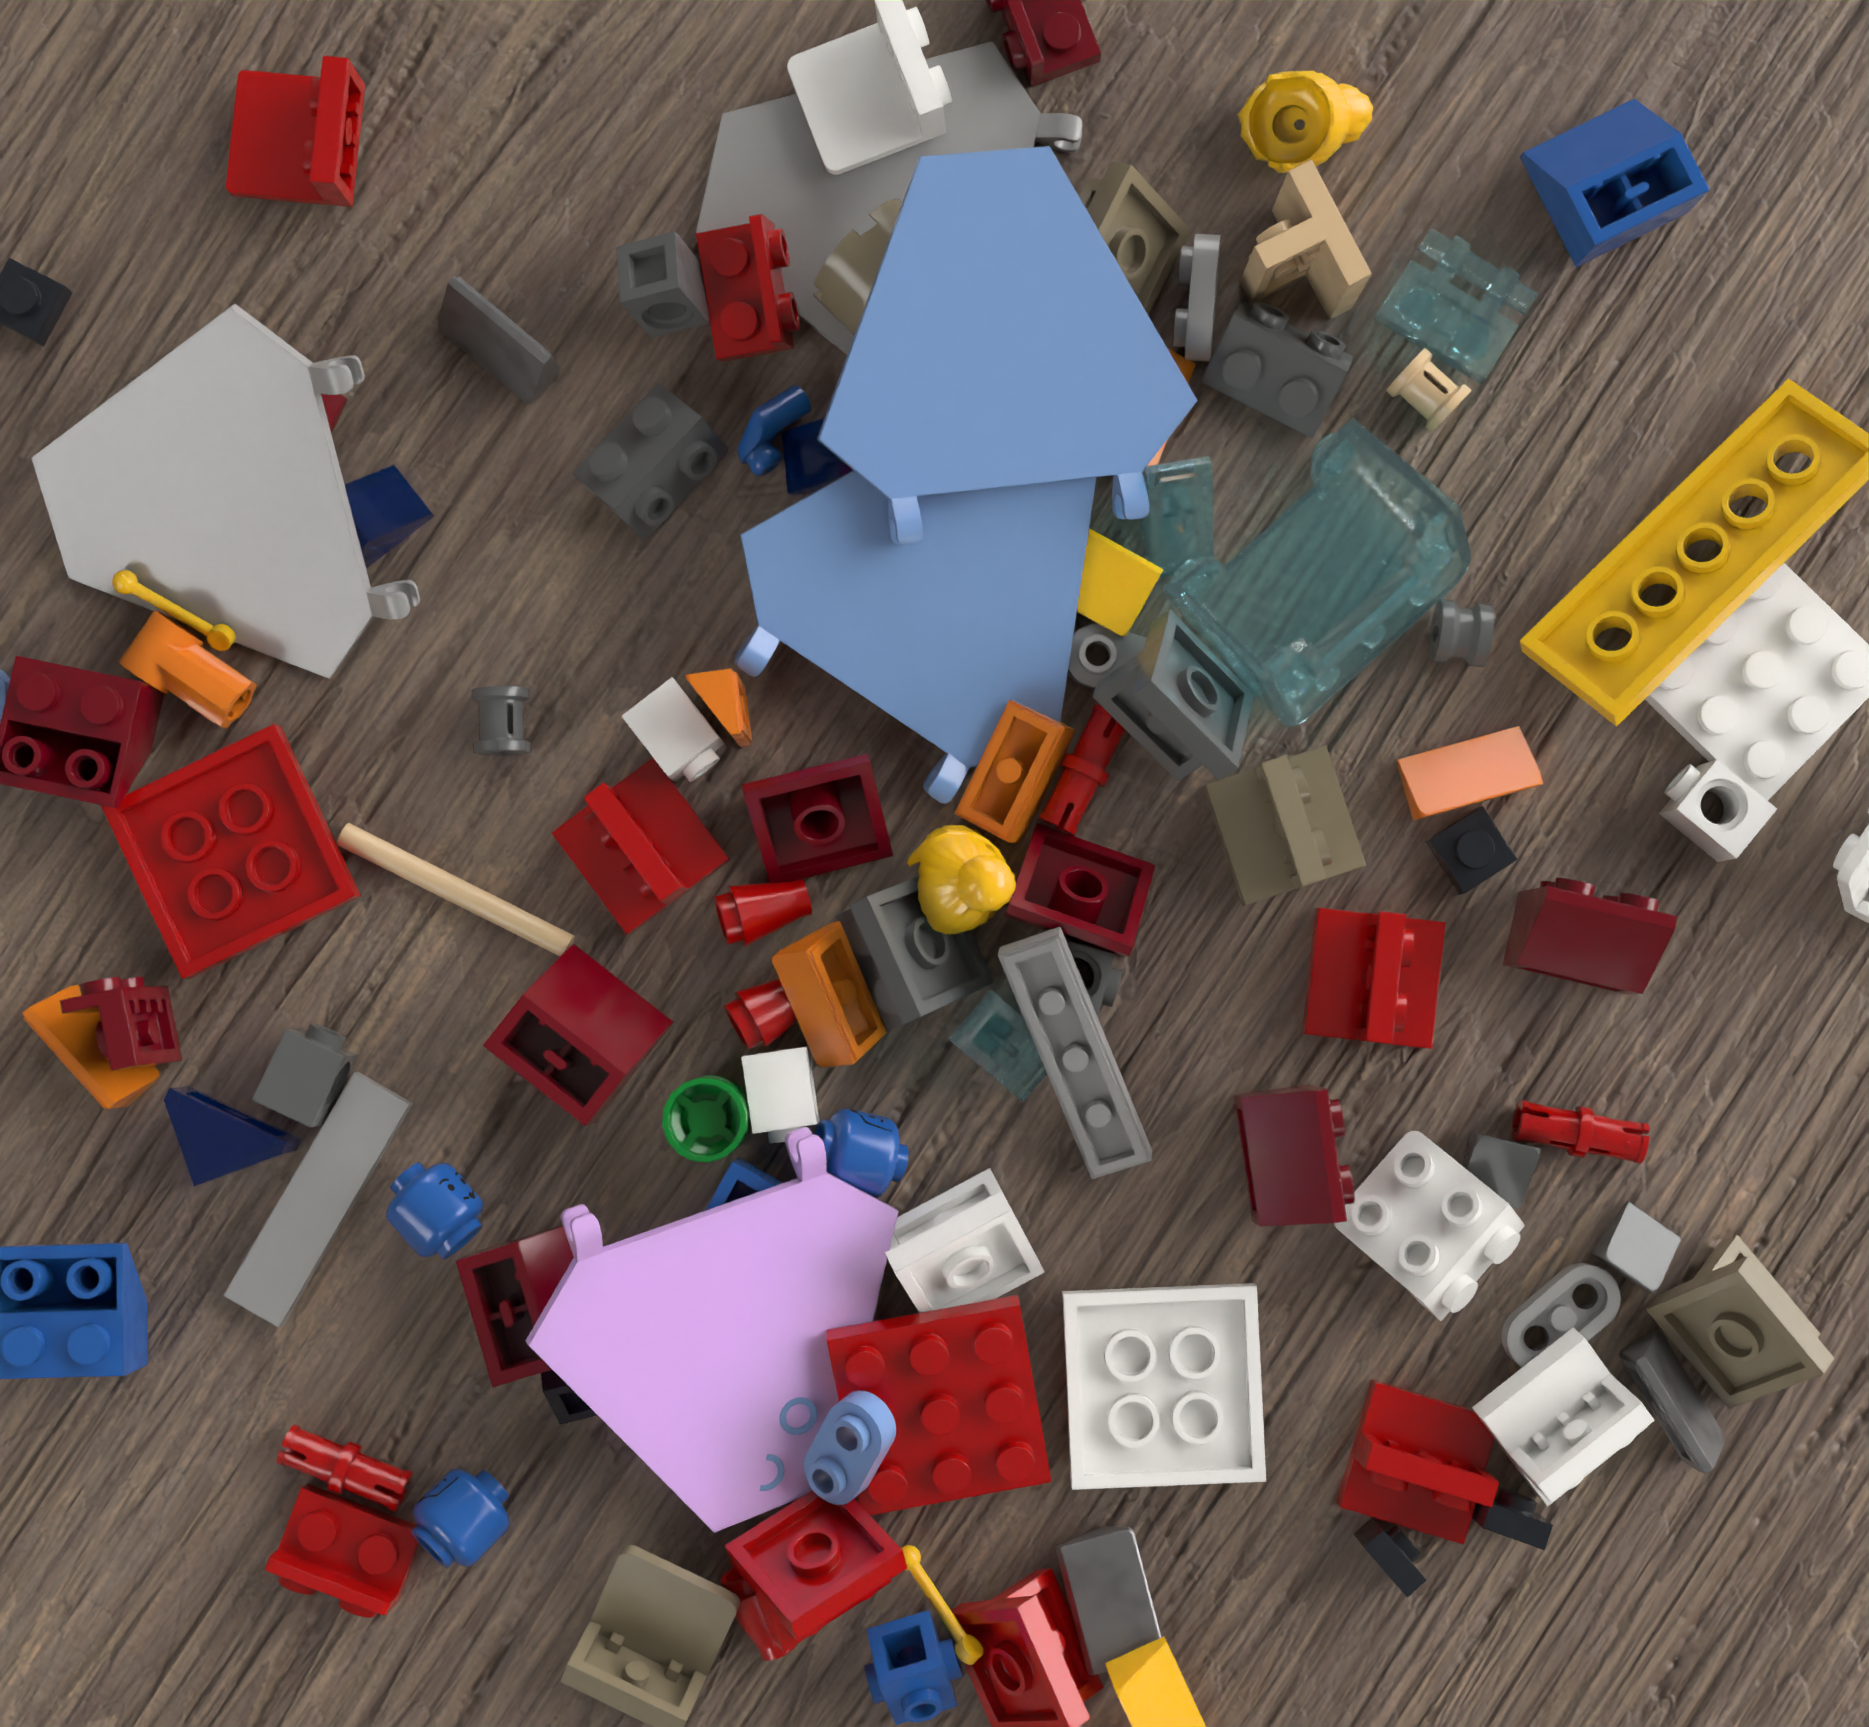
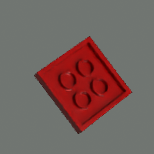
(231, 851)
(957, 1399)

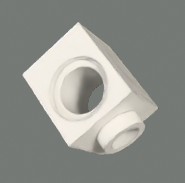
(674, 732)
(1742, 816)
(780, 1091)

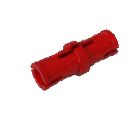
(1083, 771)
(1580, 1131)
(344, 1467)

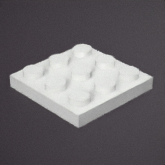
(1768, 684)
(1164, 1386)

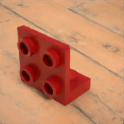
(297, 135)

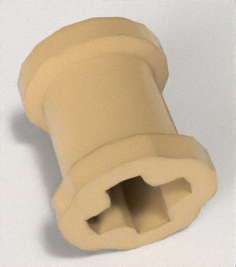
(1428, 390)

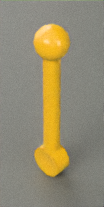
(218, 636)
(967, 1647)

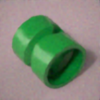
(706, 1118)

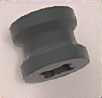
(1461, 633)

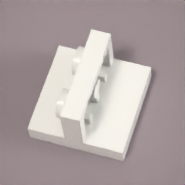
(961, 1247)
(1562, 1416)

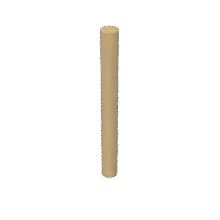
(454, 889)

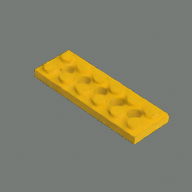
(1708, 590)

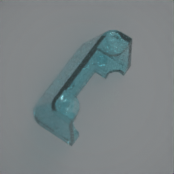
(1328, 576)

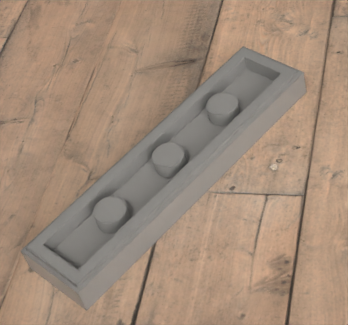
(1075, 1052)
(318, 1199)

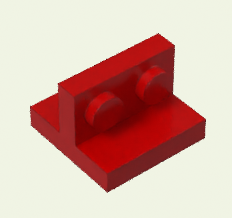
(640, 845)
(1373, 977)
(1418, 1463)
(814, 1564)
(1030, 1656)

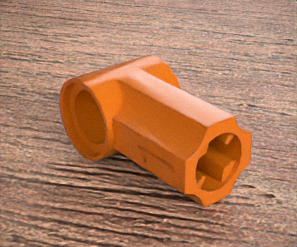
(177, 663)

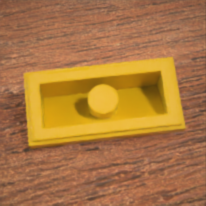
(1114, 584)
(1153, 1688)

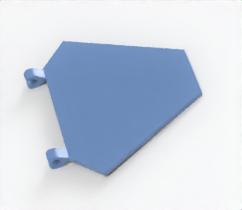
(1000, 346)
(933, 625)

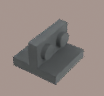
(1180, 701)
(906, 960)

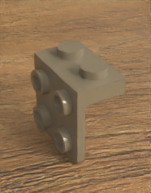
(651, 1639)

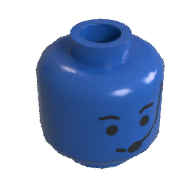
(863, 1150)
(434, 1209)
(461, 1517)

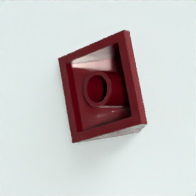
(818, 819)
(1082, 889)

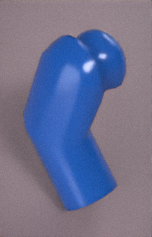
(764, 425)

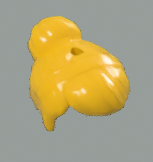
(1331, 115)
(960, 879)

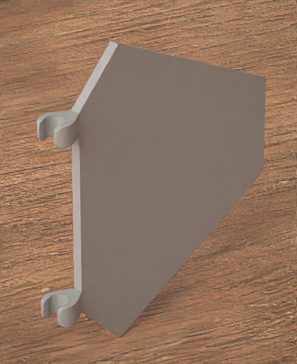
(773, 167)
(224, 495)

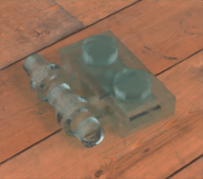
(1446, 319)

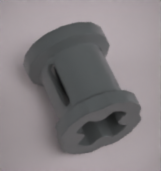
(501, 720)

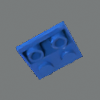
(1614, 179)
(71, 1311)

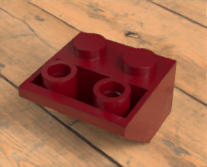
(75, 731)
(1588, 938)
(578, 1034)
(1293, 1156)
(507, 1294)

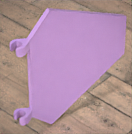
(716, 1325)

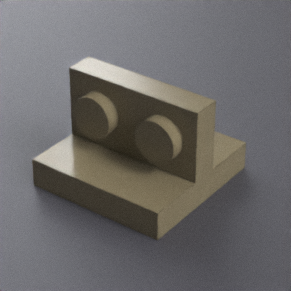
(1136, 228)
(1284, 825)
(1740, 1327)

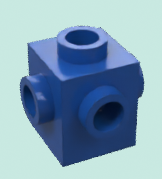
(912, 1668)

